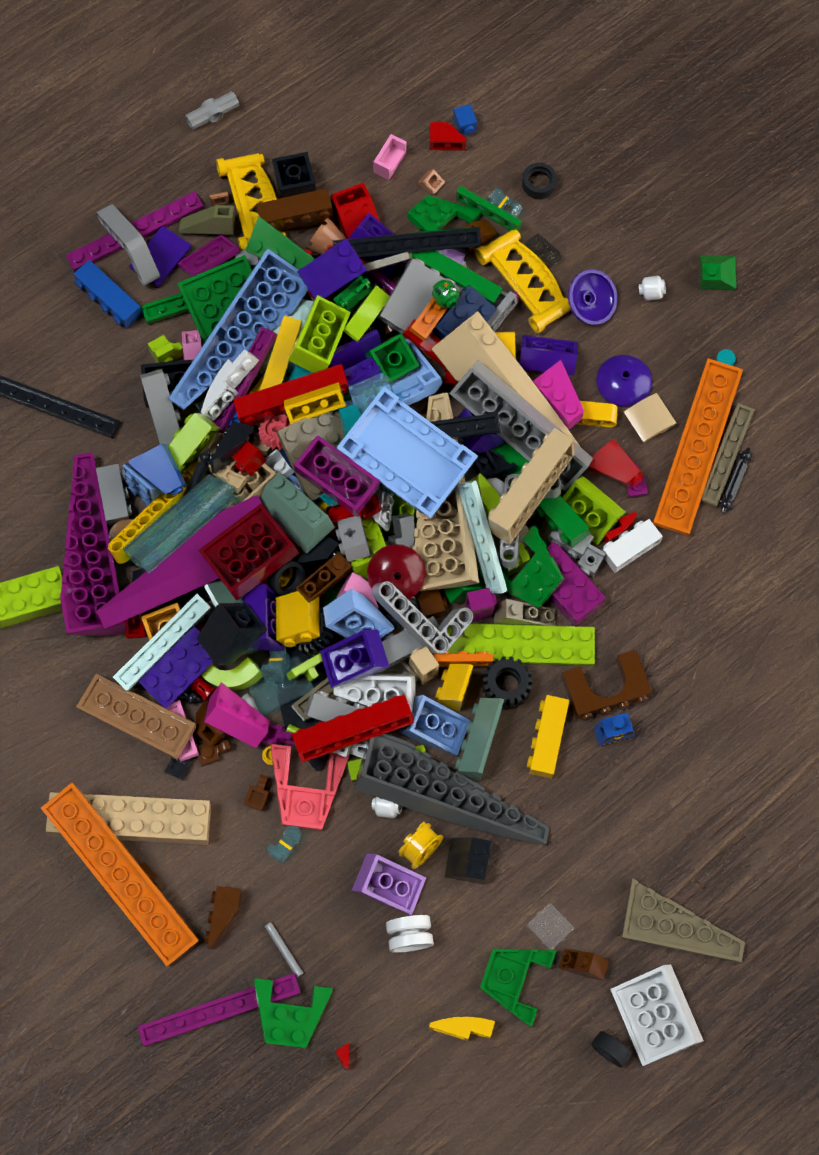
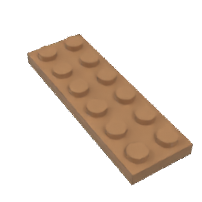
(136, 716)

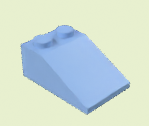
(355, 613)

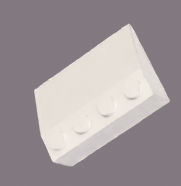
(656, 1014)

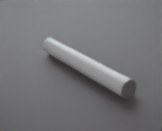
(284, 950)

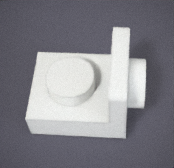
(278, 464)

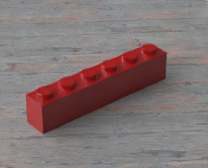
(270, 401)
(352, 728)

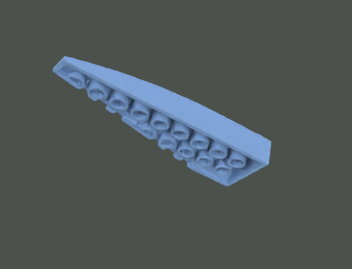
(262, 301)

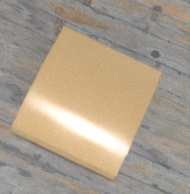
(650, 417)

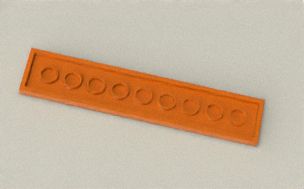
(697, 447)
(119, 874)

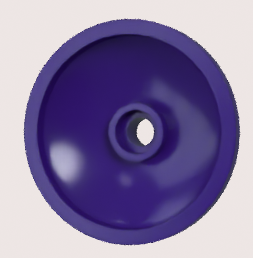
(600, 295)
(622, 390)

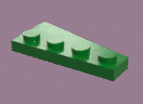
(267, 237)

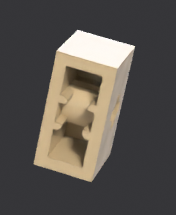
(423, 664)

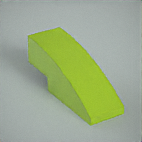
(366, 313)

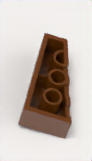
(298, 210)

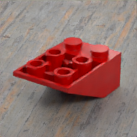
(352, 207)

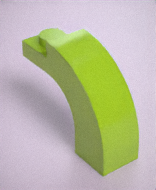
(236, 679)

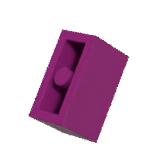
(481, 603)

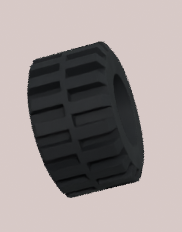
(512, 668)

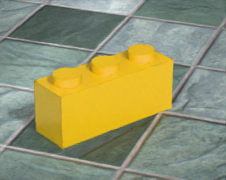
(314, 403)

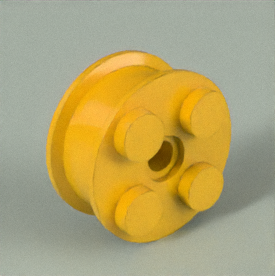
(420, 845)

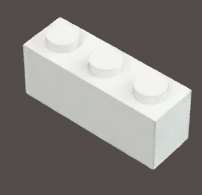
(631, 545)

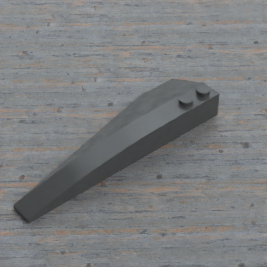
(414, 780)

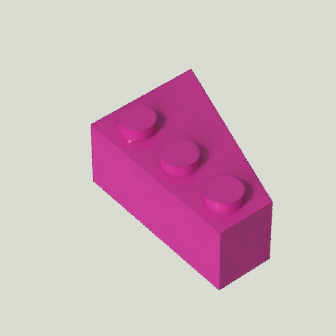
(560, 394)
(236, 717)

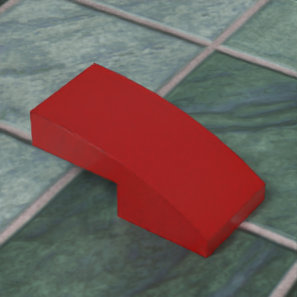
(623, 525)

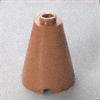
(324, 237)

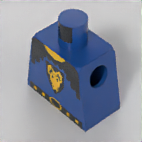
(615, 729)

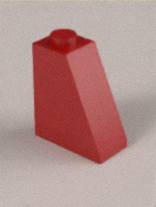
(616, 465)

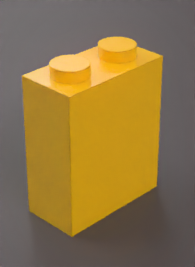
(296, 619)

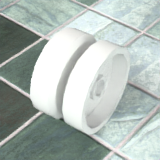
(409, 933)

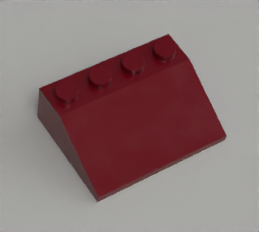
(248, 551)

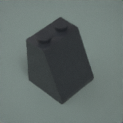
(230, 632)

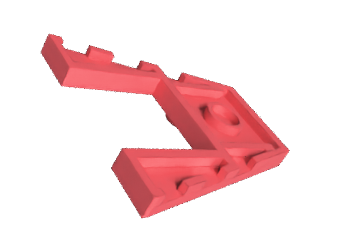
(301, 805)

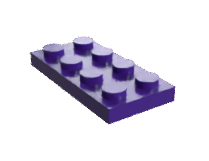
(177, 669)

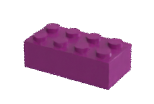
(336, 475)
(576, 594)

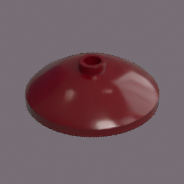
(399, 559)

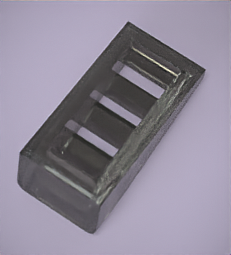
(556, 255)

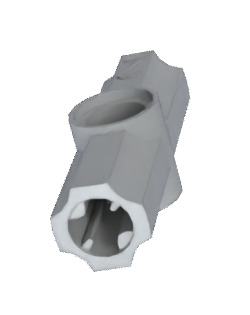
(212, 110)

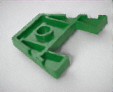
(435, 213)
(538, 577)
(506, 976)
(288, 1023)

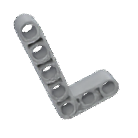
(131, 242)
(513, 548)
(419, 620)

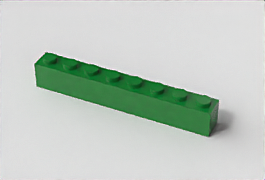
(554, 510)

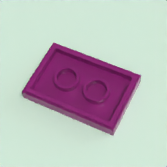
(208, 256)

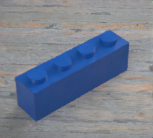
(107, 294)

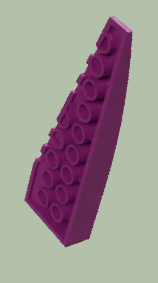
(88, 565)
(175, 575)

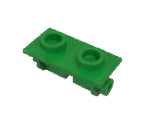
(353, 293)

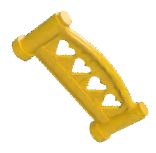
(236, 170)
(543, 312)

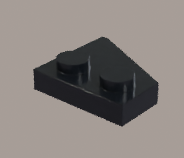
(492, 464)

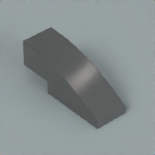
(403, 530)

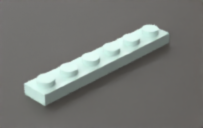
(482, 537)
(161, 642)

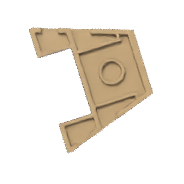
(226, 474)

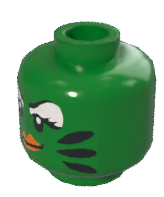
(445, 294)

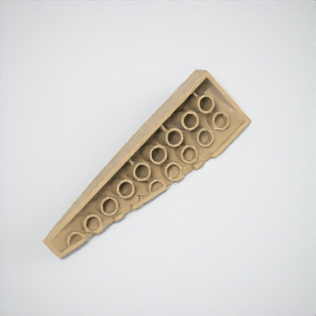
(477, 341)
(445, 538)

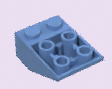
(140, 485)

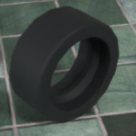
(539, 193)
(297, 578)
(611, 1049)

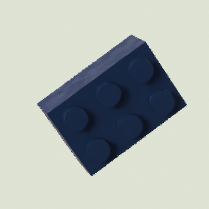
(467, 305)

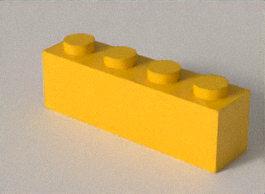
(549, 736)

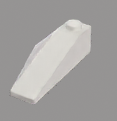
(378, 688)

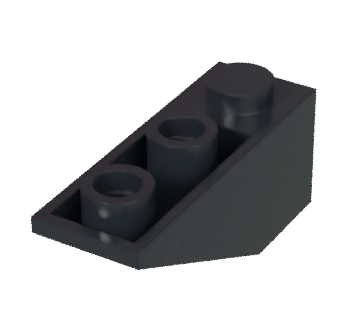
(234, 439)

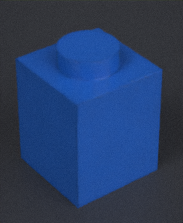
(465, 120)

